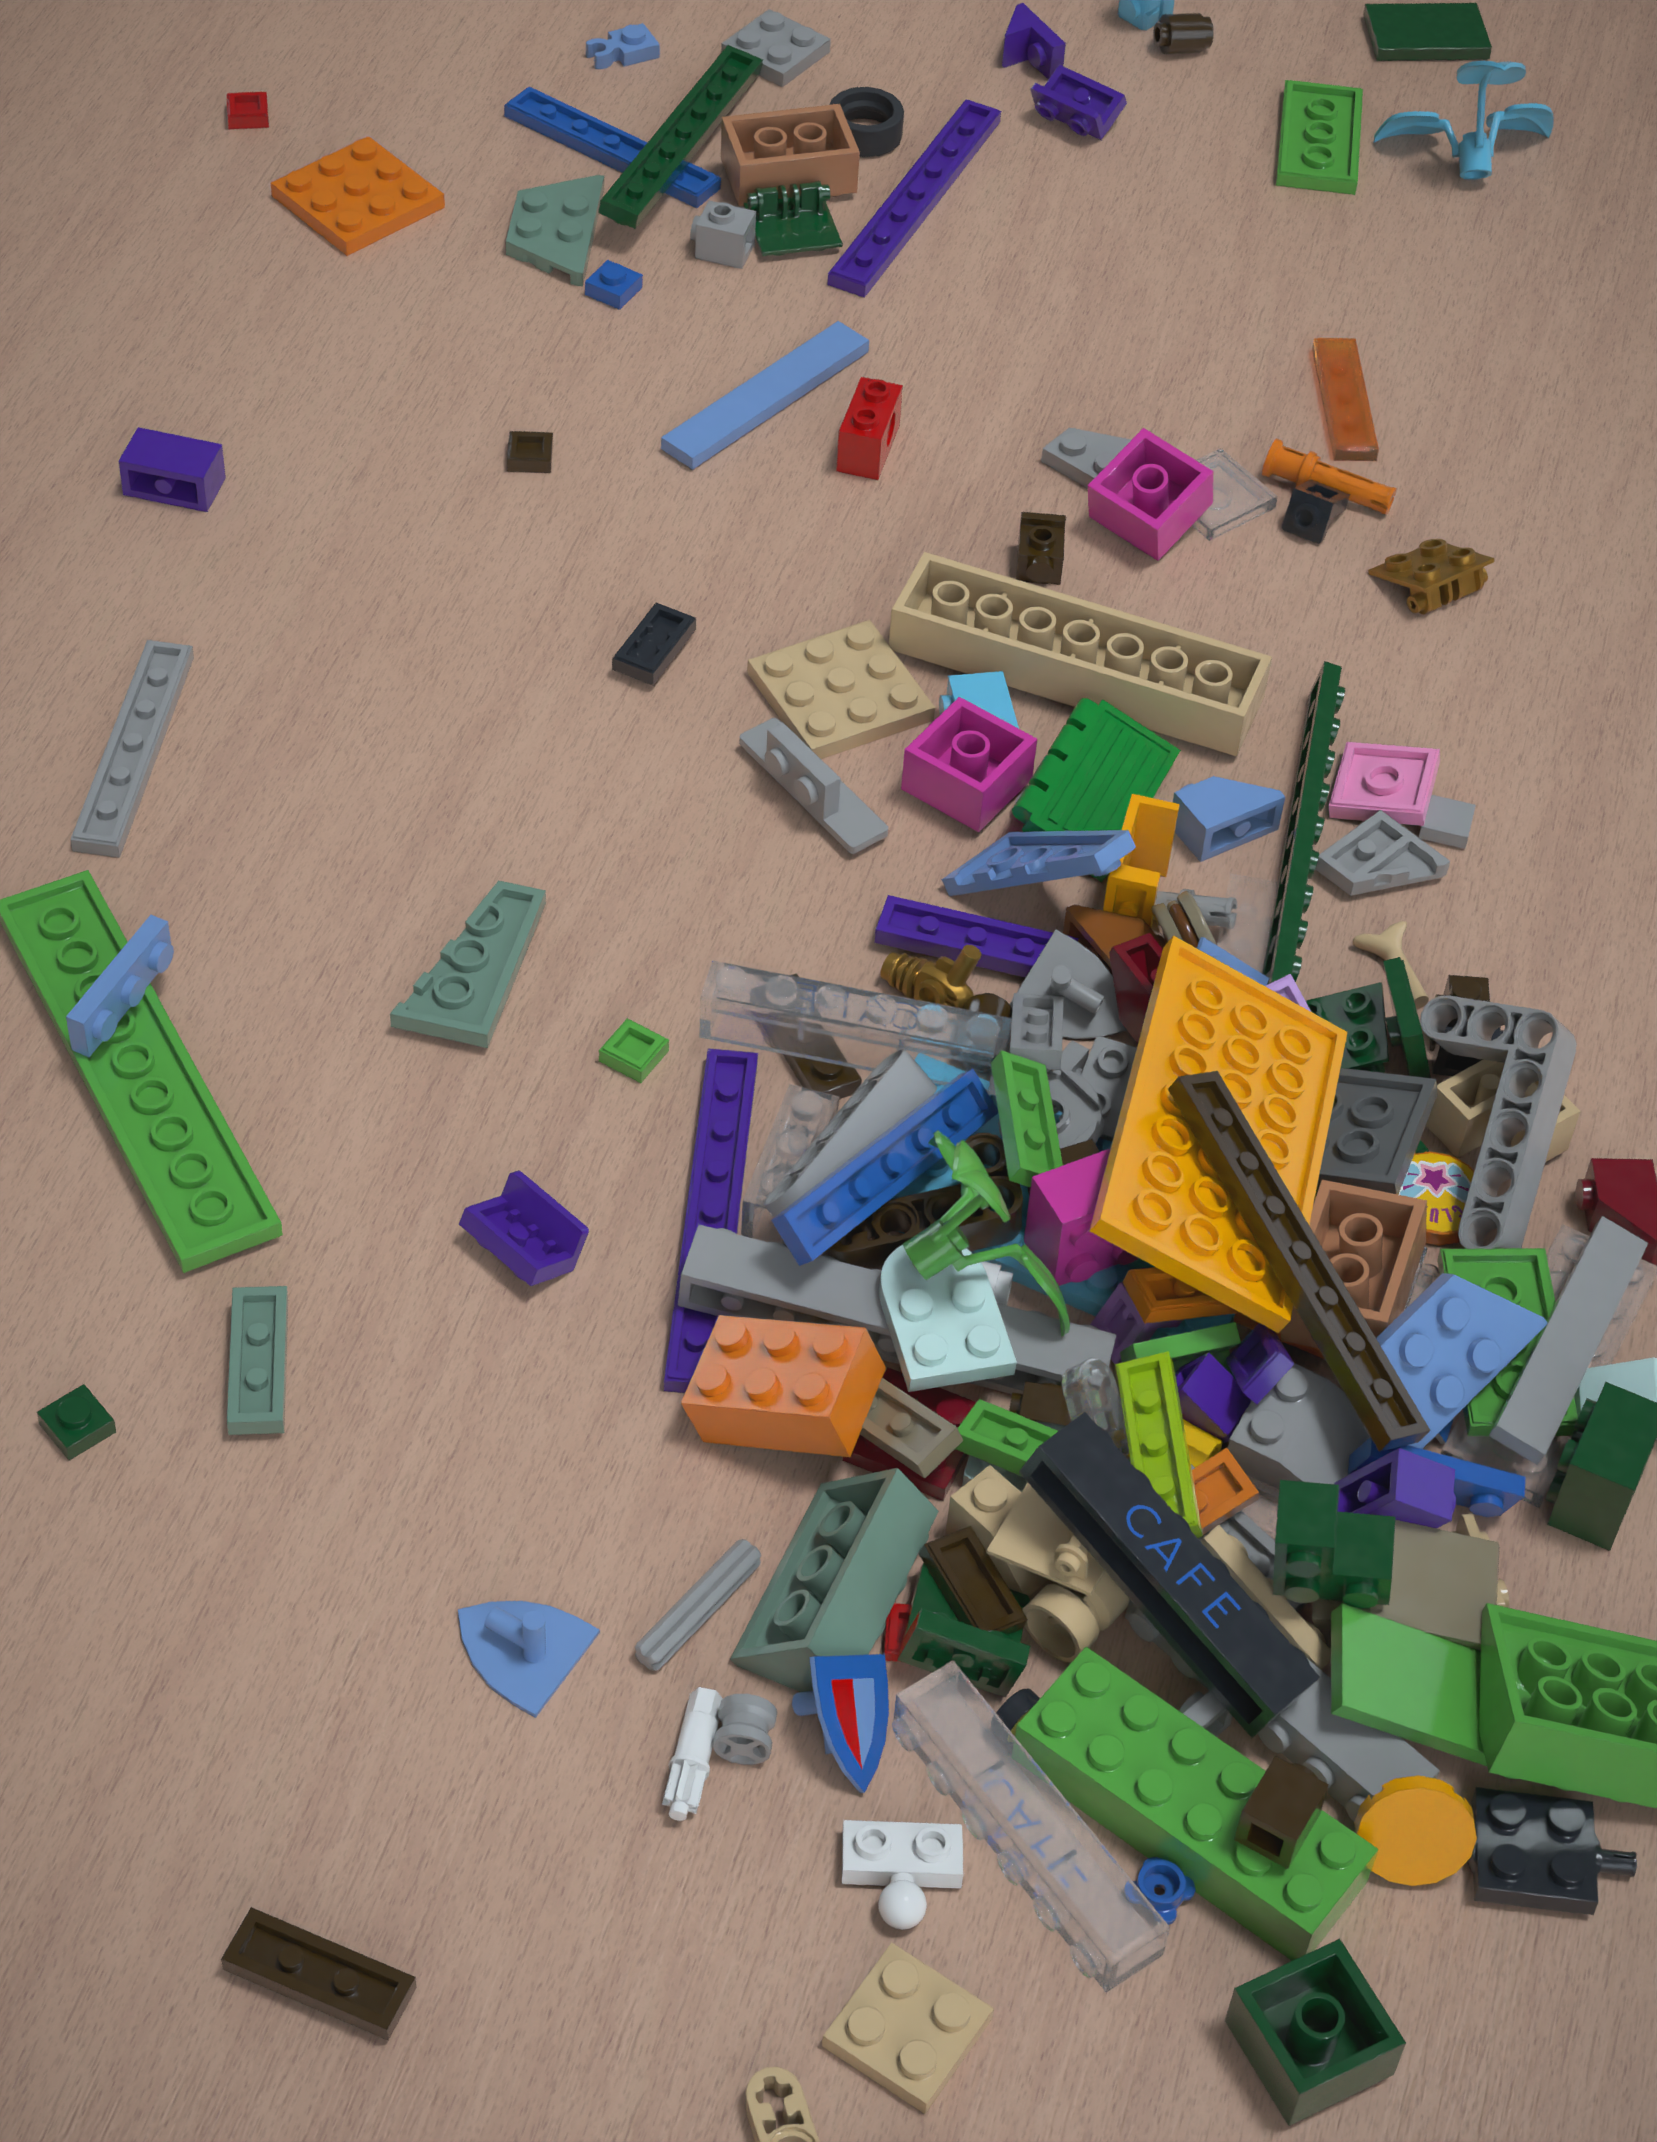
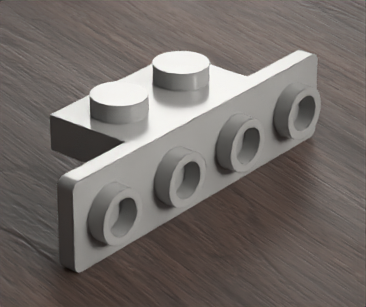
(813, 785)

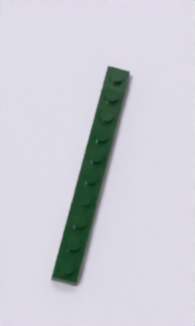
(1304, 826)

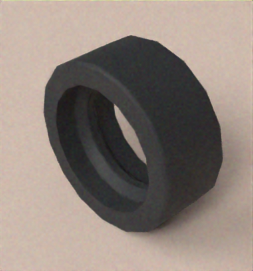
(873, 105)

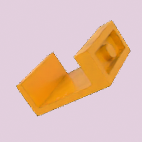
(1135, 883)

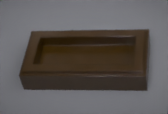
(972, 1582)

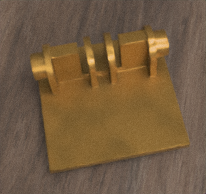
(1435, 573)

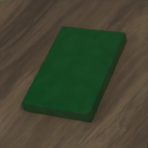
(1427, 31)

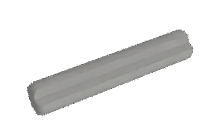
(697, 1605)

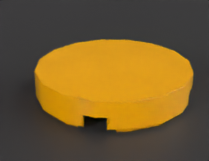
(1419, 1830)

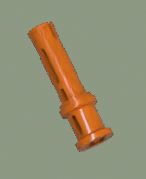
(1302, 467)

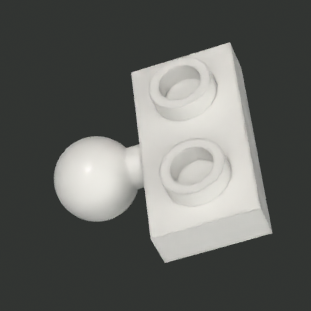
(903, 1860)

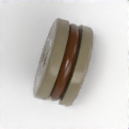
(1182, 920)

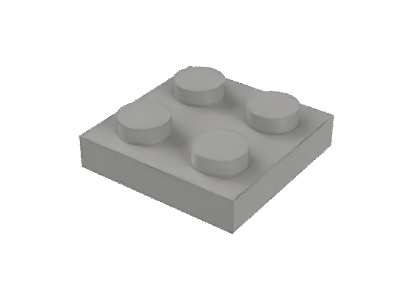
(782, 44)

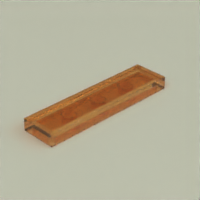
(1345, 399)

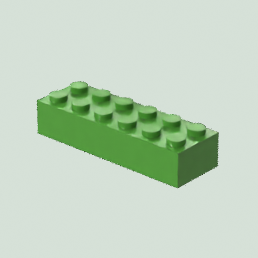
(1180, 1799)

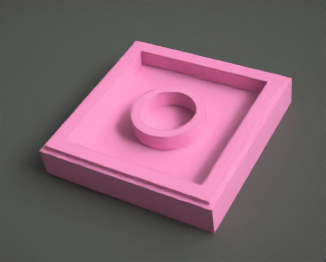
(1384, 779)

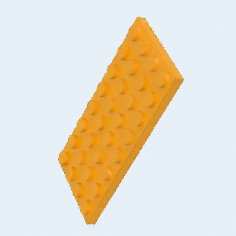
(1158, 1185)

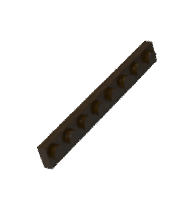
(1299, 1261)

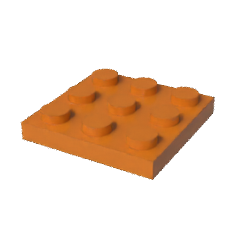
(357, 195)

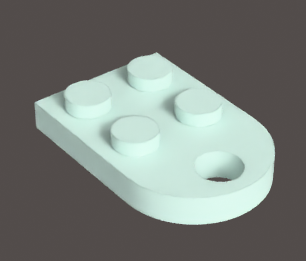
(945, 1325)

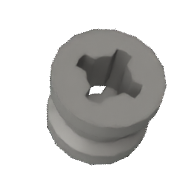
(745, 1729)

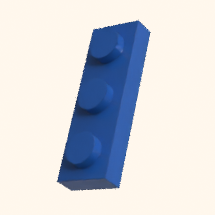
(1476, 1486)

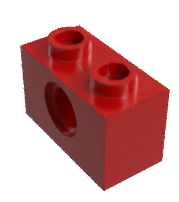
(869, 428)

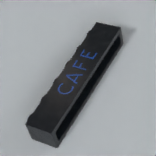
(1169, 1574)

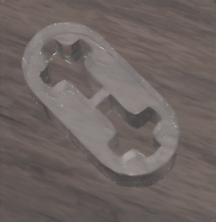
(1093, 1390)

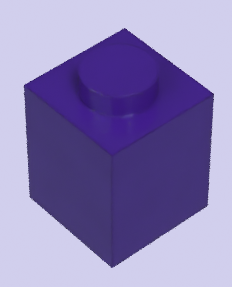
(1210, 1397)

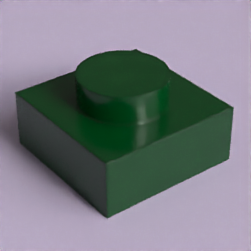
(76, 1422)

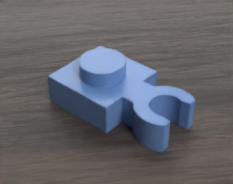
(628, 45)

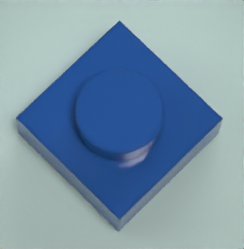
(613, 284)

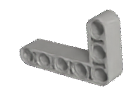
(1511, 1109)

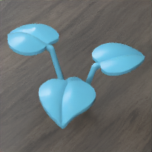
(1476, 150)

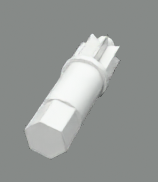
(691, 1760)

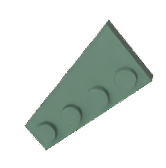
(476, 971)

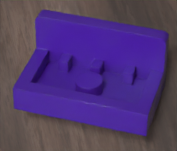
(1078, 102)
(527, 1230)

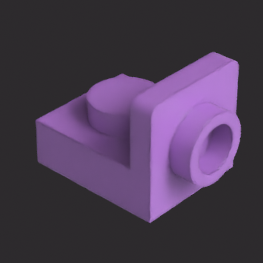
(1122, 1318)

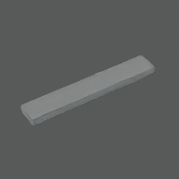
(132, 749)
(1568, 1341)

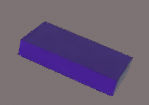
(1259, 1362)

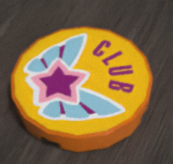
(1445, 1186)

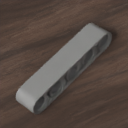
(879, 1103)

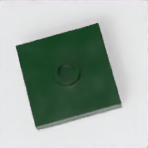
(1405, 1026)

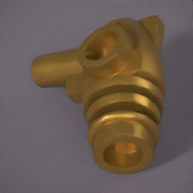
(932, 981)

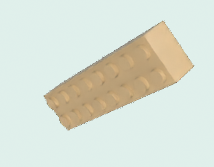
(1078, 651)

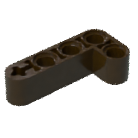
(918, 1211)

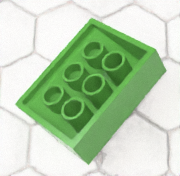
(1569, 1705)

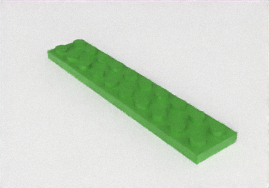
(142, 1080)

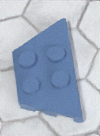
(1454, 1345)

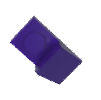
(1032, 41)

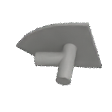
(1083, 980)

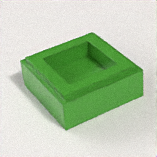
(634, 1050)

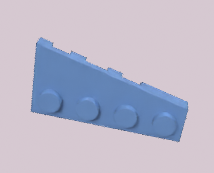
(1040, 857)

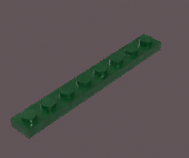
(680, 137)

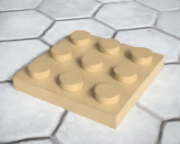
(841, 689)

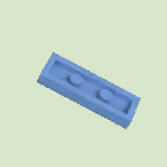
(120, 986)

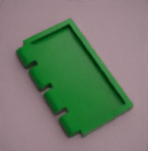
(1093, 772)

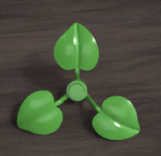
(944, 1240)

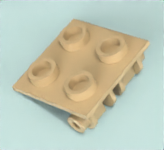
(1044, 1545)

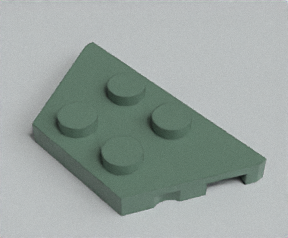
(556, 226)

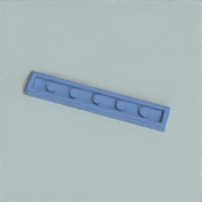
(764, 395)

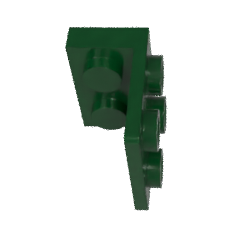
(937, 1637)

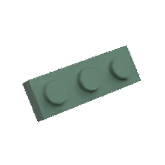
(257, 1360)

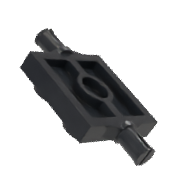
(1540, 1852)

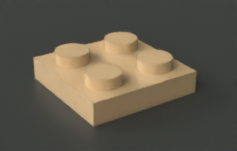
(908, 2028)

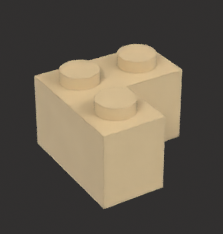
(1465, 1107)

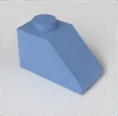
(1225, 814)

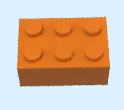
(784, 1385)

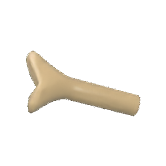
(1389, 946)

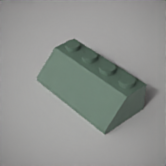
(837, 1576)

